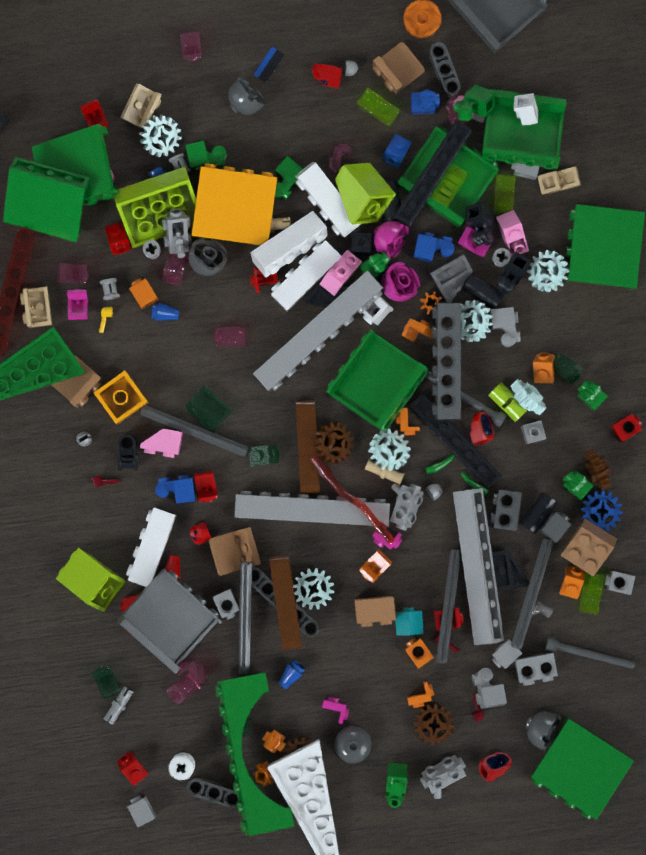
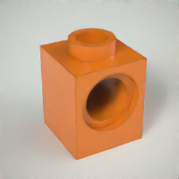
(143, 293)
(424, 658)

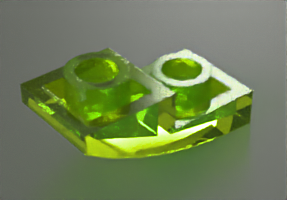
(378, 107)
(504, 193)
(591, 594)

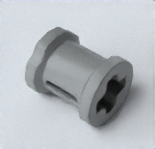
(179, 159)
(146, 247)
(495, 259)
(107, 294)

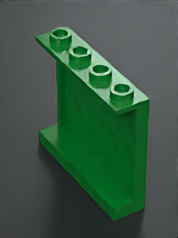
(524, 144)
(81, 154)
(479, 177)
(45, 199)
(604, 246)
(377, 381)
(581, 769)

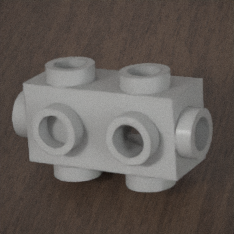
(177, 232)
(406, 505)
(443, 774)

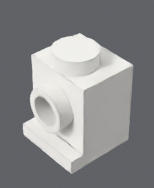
(526, 108)
(369, 313)

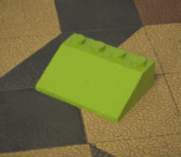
(148, 201)

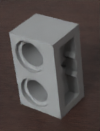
(535, 663)

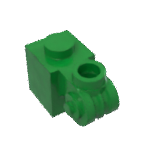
(476, 101)
(199, 156)
(287, 171)
(375, 264)
(591, 394)
(576, 484)
(396, 784)

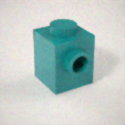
(409, 622)

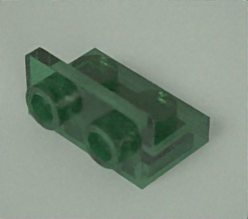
(208, 409)

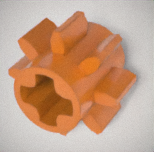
(432, 297)
(274, 741)
(263, 775)

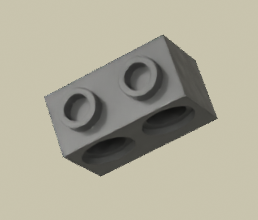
(511, 511)
(555, 526)

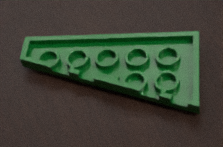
(38, 365)

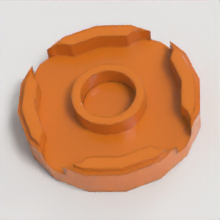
(422, 18)

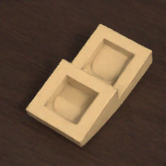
(559, 180)

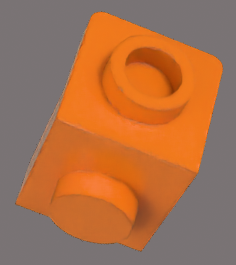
(414, 327)
(543, 368)
(402, 419)
(375, 566)
(572, 582)
(419, 699)

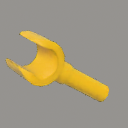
(105, 312)

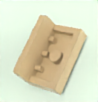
(141, 106)
(37, 307)

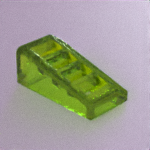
(455, 175)

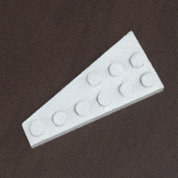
(305, 789)

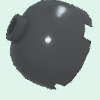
(244, 98)
(207, 257)
(543, 729)
(352, 744)

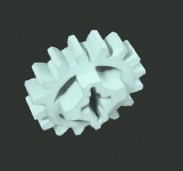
(154, 130)
(555, 267)
(476, 319)
(528, 396)
(393, 443)
(302, 582)

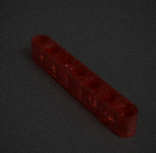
(18, 284)

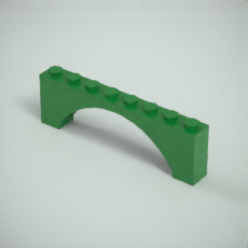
(257, 810)

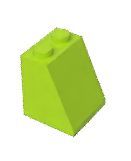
(363, 193)
(90, 580)

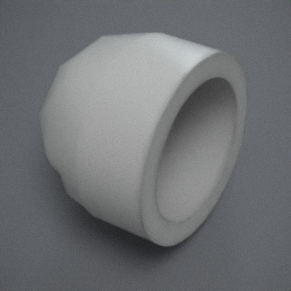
(350, 68)
(86, 442)
(434, 491)

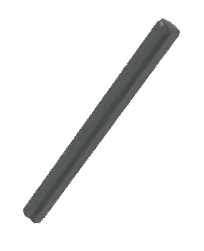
(194, 430)
(532, 593)
(448, 607)
(245, 617)

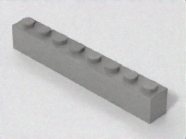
(321, 328)
(306, 509)
(478, 566)

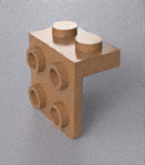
(398, 67)
(80, 387)
(233, 549)

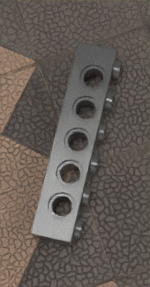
(453, 409)

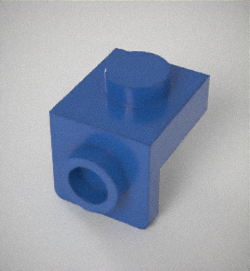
(396, 151)

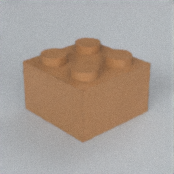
(589, 547)
(375, 610)

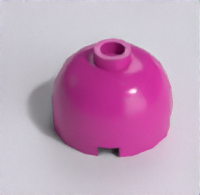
(389, 238)
(399, 282)

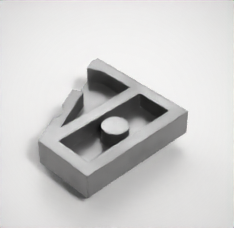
(451, 277)

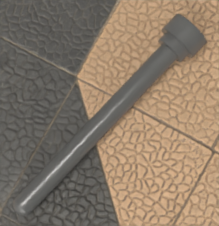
(497, 417)
(553, 645)

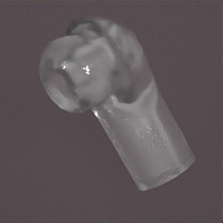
(543, 609)

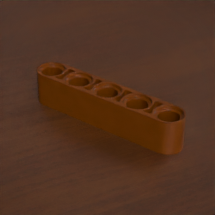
(306, 434)
(285, 602)

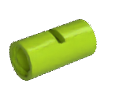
(505, 400)

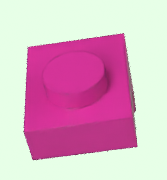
(468, 243)
(77, 304)
(380, 541)
(333, 704)

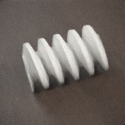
(182, 758)

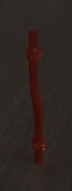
(379, 527)

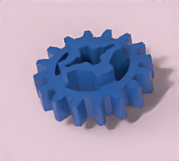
(601, 502)

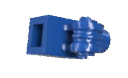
(424, 102)
(428, 244)
(182, 488)

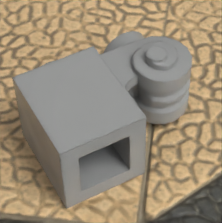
(505, 319)
(488, 695)

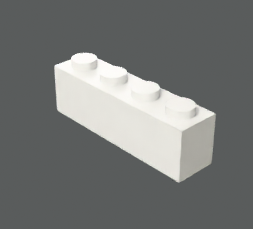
(327, 198)
(289, 244)
(307, 275)
(152, 547)

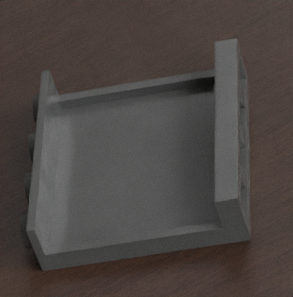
(498, 20)
(168, 619)

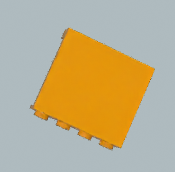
(234, 205)

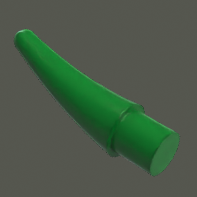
(440, 465)
(474, 485)

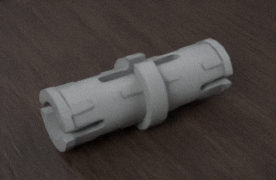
(118, 705)

